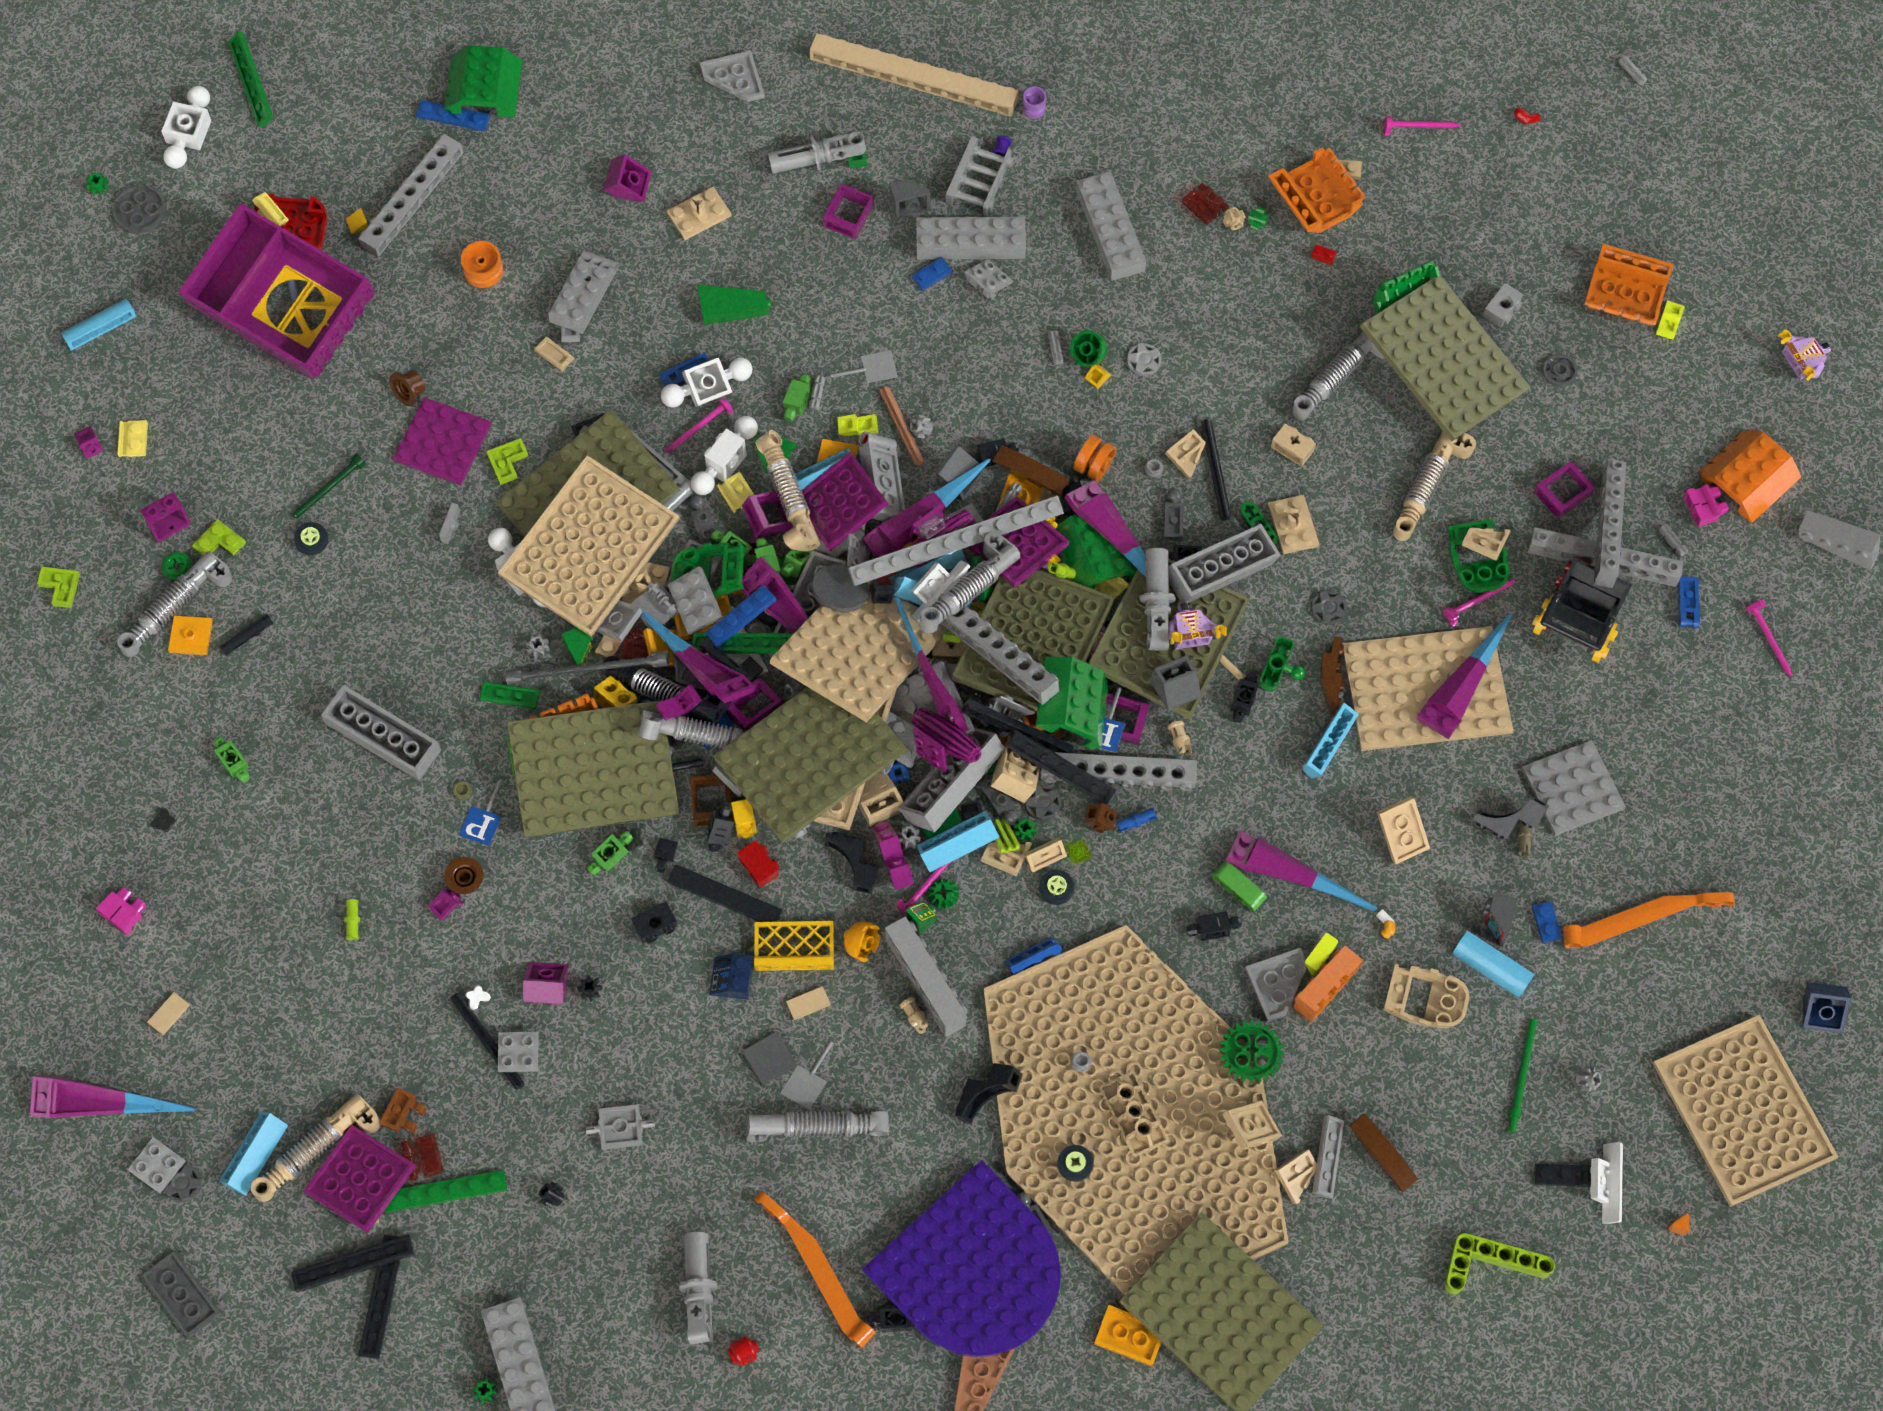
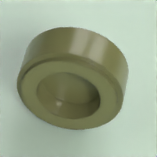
(462, 790)

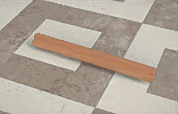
(901, 426)

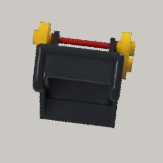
(1584, 608)

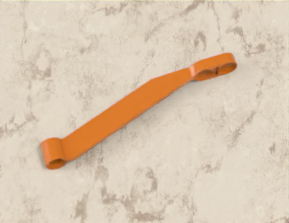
(1640, 915)
(822, 1274)

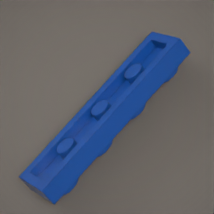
(468, 118)
(740, 616)

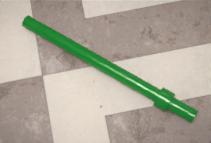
(1515, 1111)

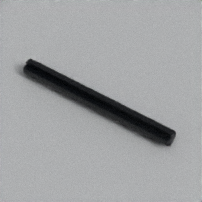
(1216, 471)
(483, 1036)

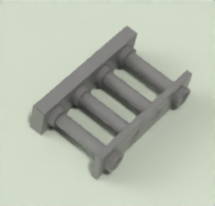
(967, 164)

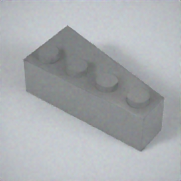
(1841, 539)

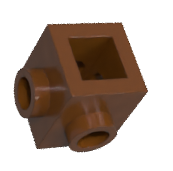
(1100, 817)

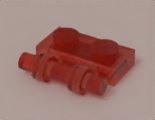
(1201, 207)
(634, 648)
(429, 1156)

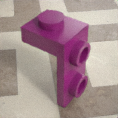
(680, 704)

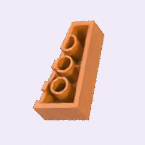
(1327, 983)

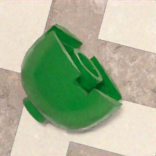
(1088, 348)

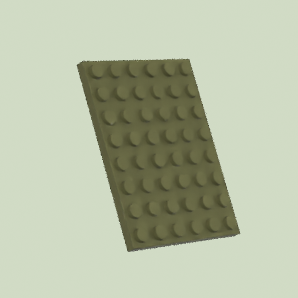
(1445, 357)
(607, 443)
(1042, 618)
(1124, 650)
(806, 760)
(590, 770)
(1221, 1314)

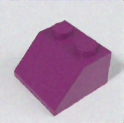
(627, 179)
(545, 983)

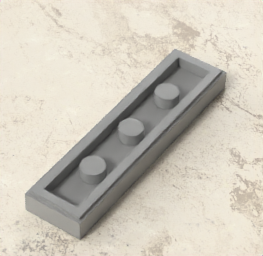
(1328, 1157)

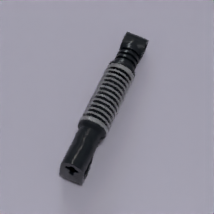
(641, 680)

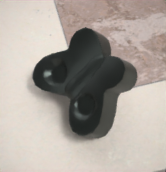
(164, 821)
(636, 841)

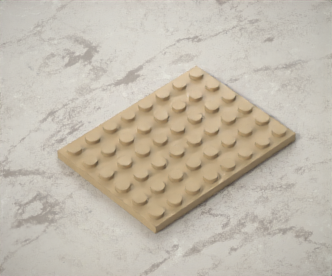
(589, 545)
(855, 654)
(1399, 674)
(1745, 1110)

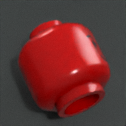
(743, 1351)

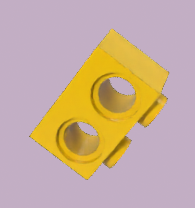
(613, 694)
(744, 818)

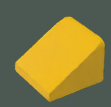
(357, 222)
(1097, 376)

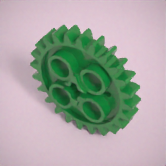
(1270, 1053)

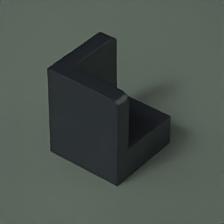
(881, 592)
(971, 810)

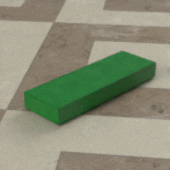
(509, 695)

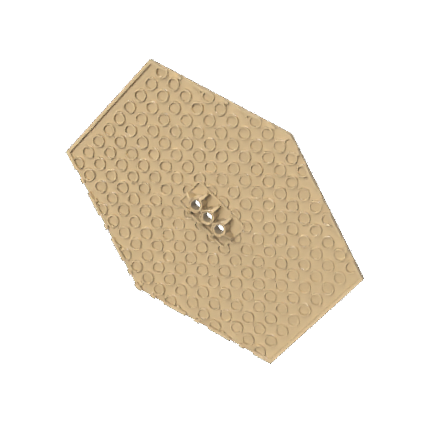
(1164, 1050)

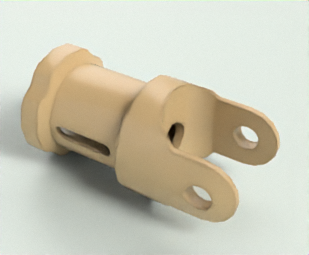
(1180, 737)
(914, 1014)

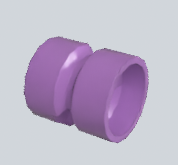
(1034, 102)

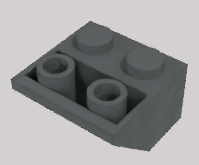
(955, 465)
(1176, 683)

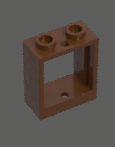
(702, 780)

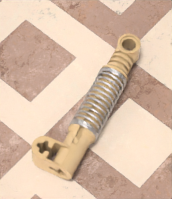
(1429, 480)
(802, 535)
(327, 1132)

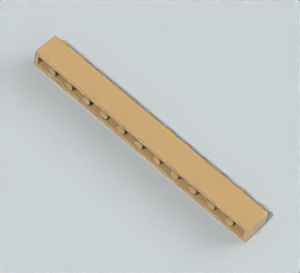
(914, 74)

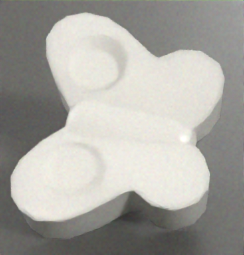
(476, 996)

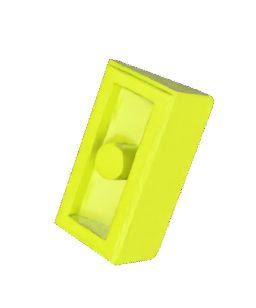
(1321, 953)

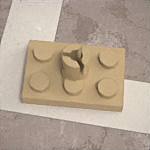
(699, 213)
(1293, 524)
(649, 573)
(1403, 830)
(1251, 1125)

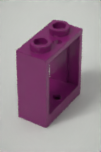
(840, 225)
(1552, 502)
(756, 516)
(173, 517)
(1134, 706)
(740, 719)

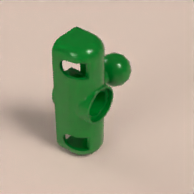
(1273, 674)

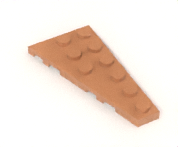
(979, 1379)

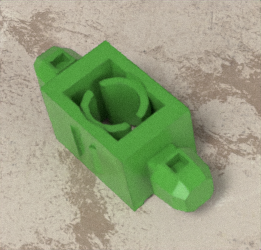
(796, 397)
(718, 537)
(767, 552)
(795, 563)
(240, 767)
(625, 838)

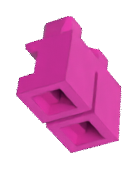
(1704, 505)
(119, 912)

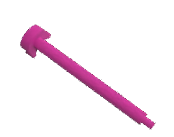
(1389, 123)
(724, 405)
(1754, 608)
(1451, 614)
(902, 907)

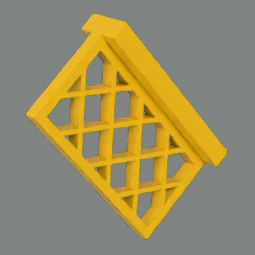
(790, 962)

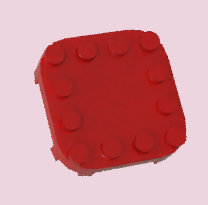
(305, 216)

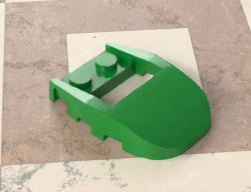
(701, 557)
(1478, 576)

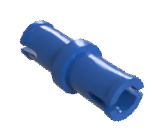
(1136, 820)

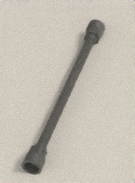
(517, 676)

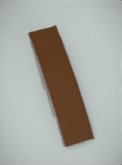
(1031, 470)
(1383, 1152)

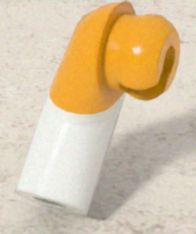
(1389, 924)

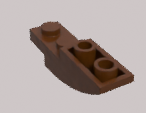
(1330, 677)

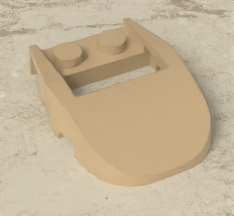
(1446, 1000)

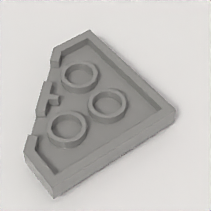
(735, 75)
(1277, 982)

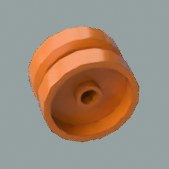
(482, 264)
(1095, 458)

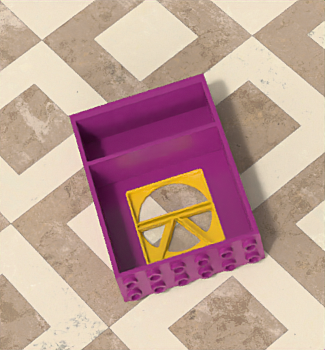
(253, 259)

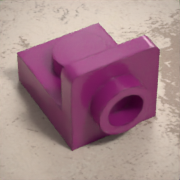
(88, 442)
(445, 903)

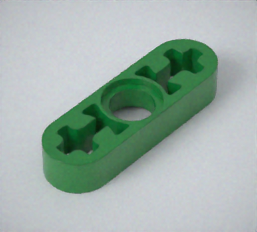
(1258, 517)

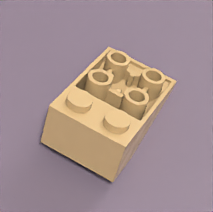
(1015, 774)
(879, 799)

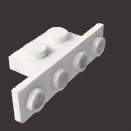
(935, 583)
(1607, 1182)

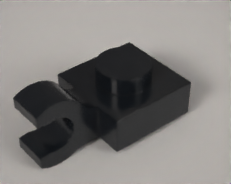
(665, 852)

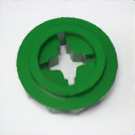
(169, 563)
(937, 899)

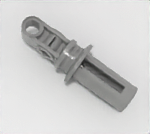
(817, 152)
(1157, 599)
(698, 1287)

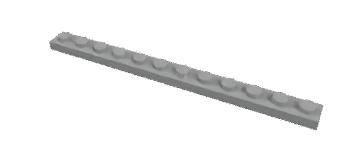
(954, 541)

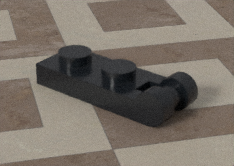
(1562, 1175)

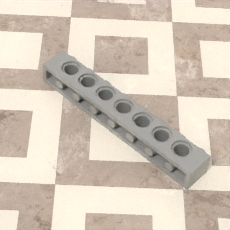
(420, 191)
(1610, 523)
(1632, 562)
(1003, 654)
(1128, 765)

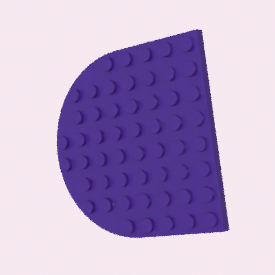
(972, 1269)

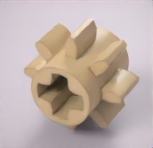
(1234, 218)

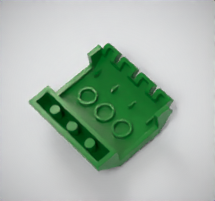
(484, 78)
(1403, 284)
(1091, 554)
(1080, 700)

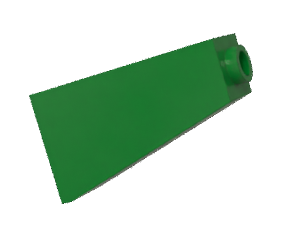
(731, 304)

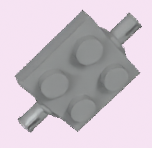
(620, 1127)

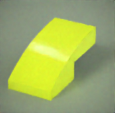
(1670, 320)
(853, 425)

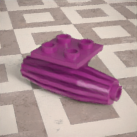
(955, 522)
(938, 736)

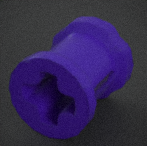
(1002, 145)

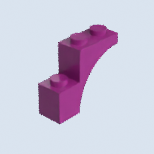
(892, 855)

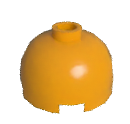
(861, 936)

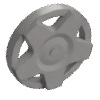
(1144, 359)

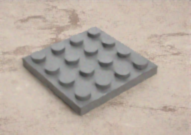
(915, 693)
(1574, 787)

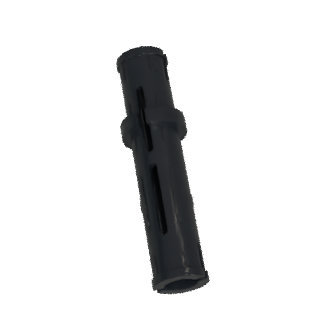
(242, 637)
(719, 655)

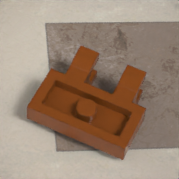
(398, 1109)

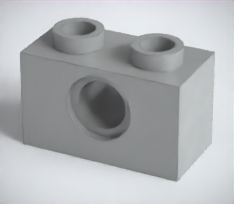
(1507, 297)

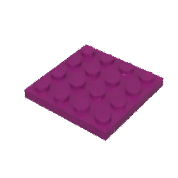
(442, 441)
(842, 501)
(1035, 543)
(359, 1178)

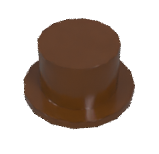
(407, 386)
(464, 875)

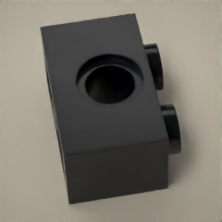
(659, 913)

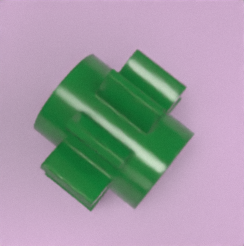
(97, 183)
(1258, 218)
(1030, 831)
(488, 1395)

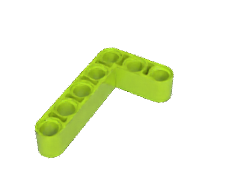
(1493, 1257)

